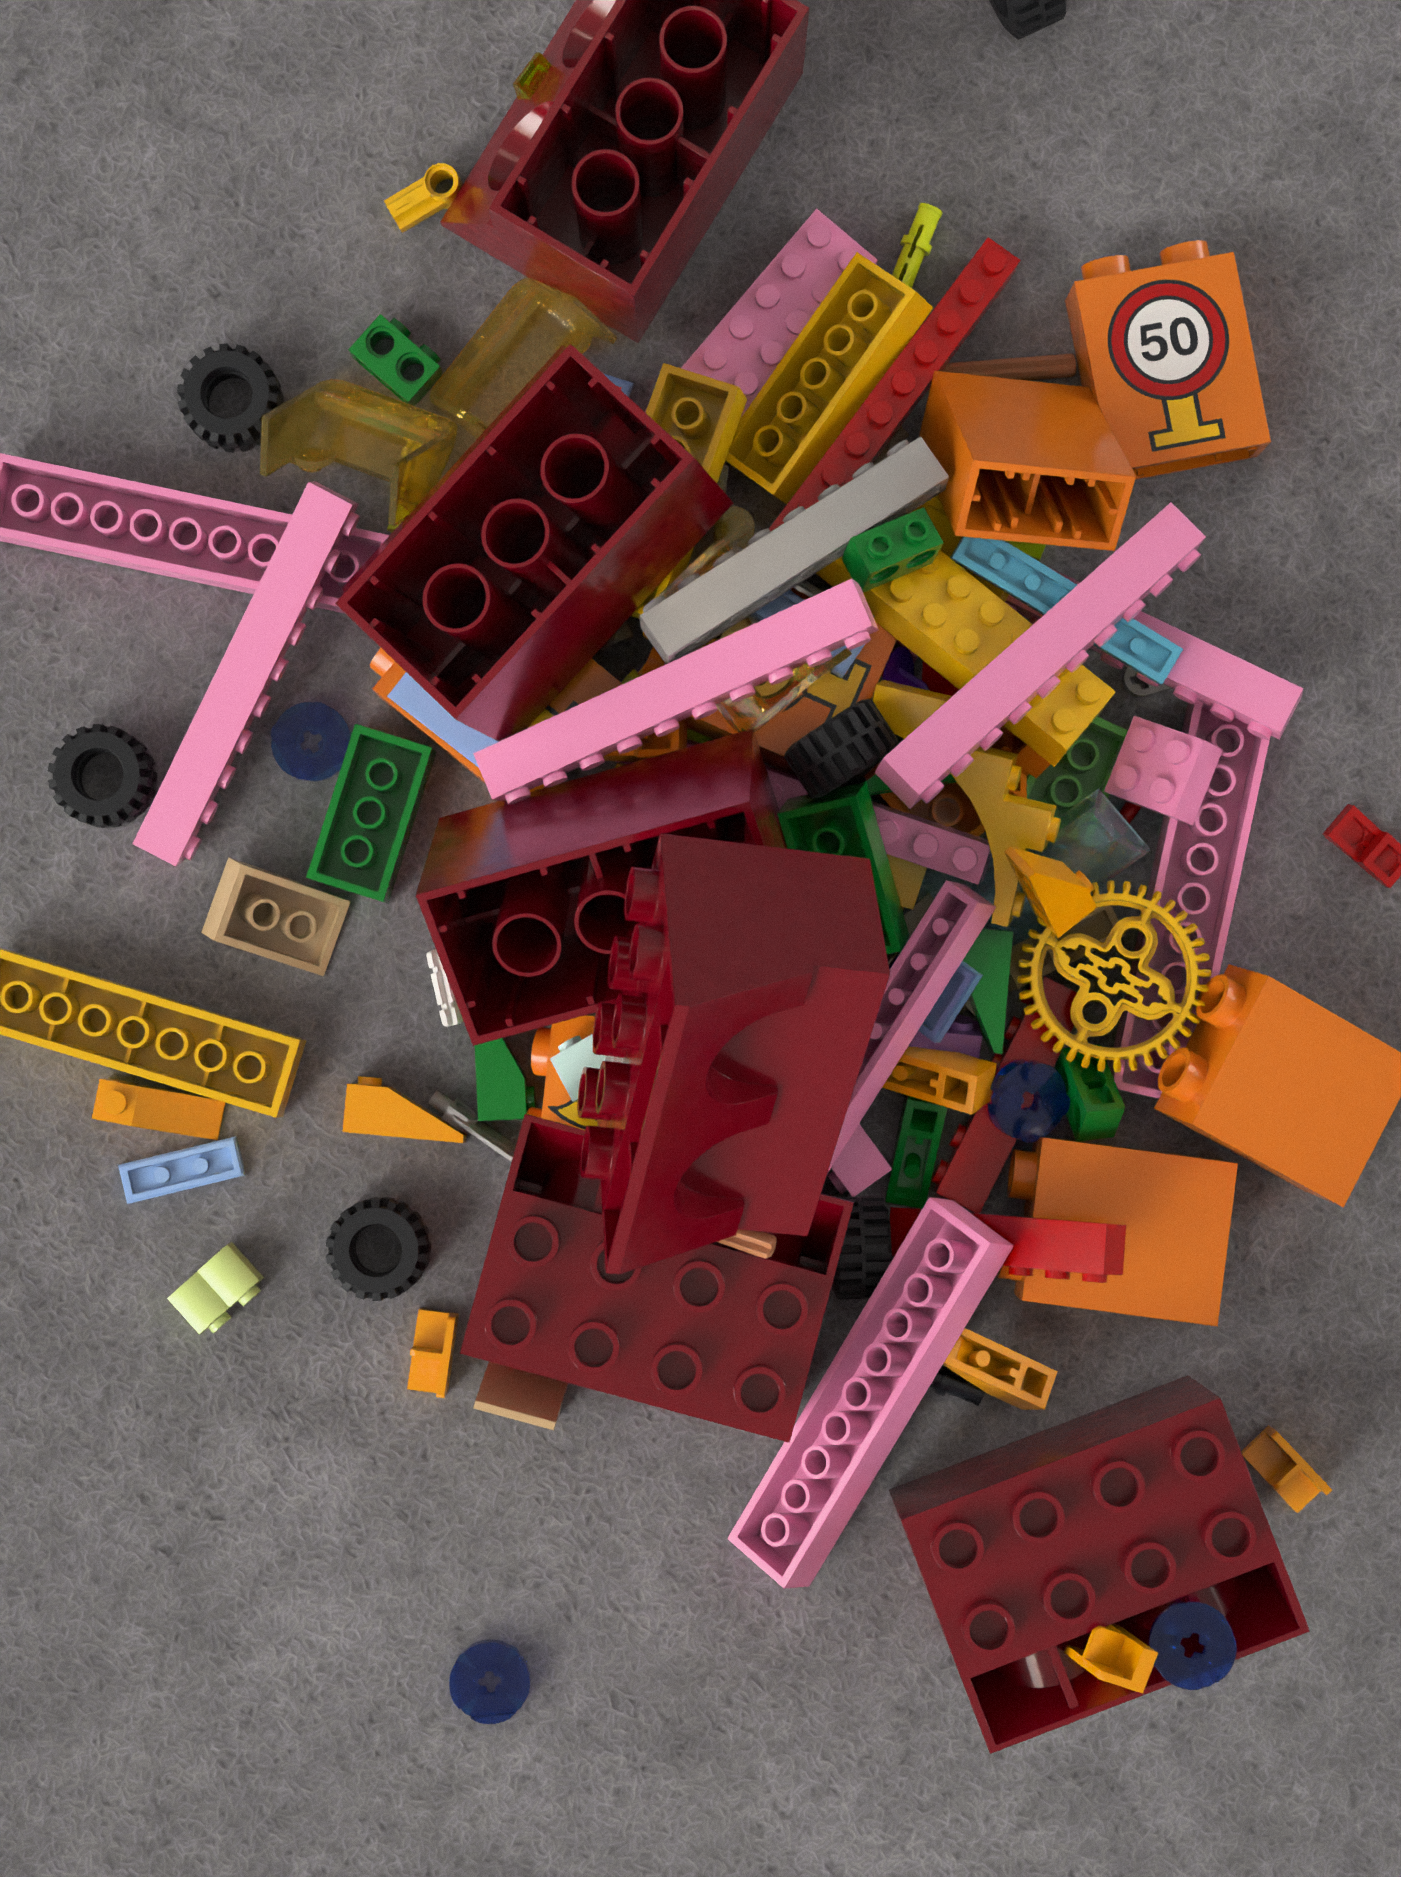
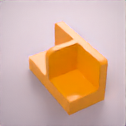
(433, 1351)
(1284, 1469)
(1116, 1657)

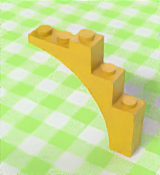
(987, 782)

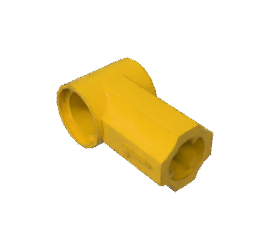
(420, 200)

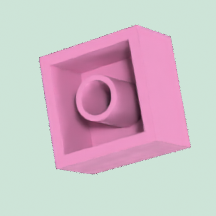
(1163, 770)

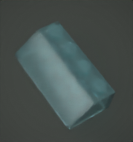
(1089, 839)

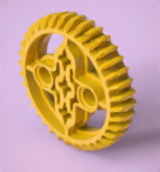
(1142, 923)

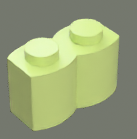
(216, 1288)

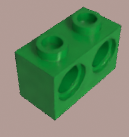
(391, 366)
(892, 550)
(1093, 1098)

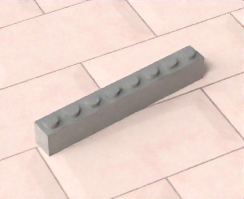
(792, 551)

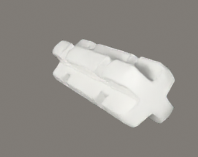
(450, 1012)

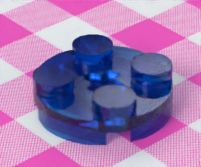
(289, 734)
(1047, 1107)
(1214, 1633)
(474, 1698)

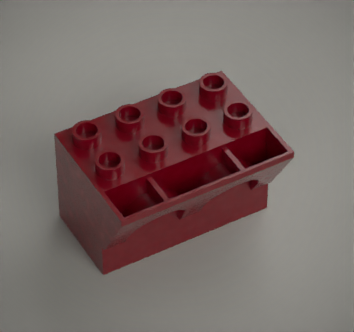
(630, 146)
(533, 548)
(538, 887)
(728, 1043)
(685, 1334)
(1088, 1533)

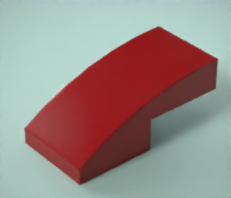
(1366, 845)

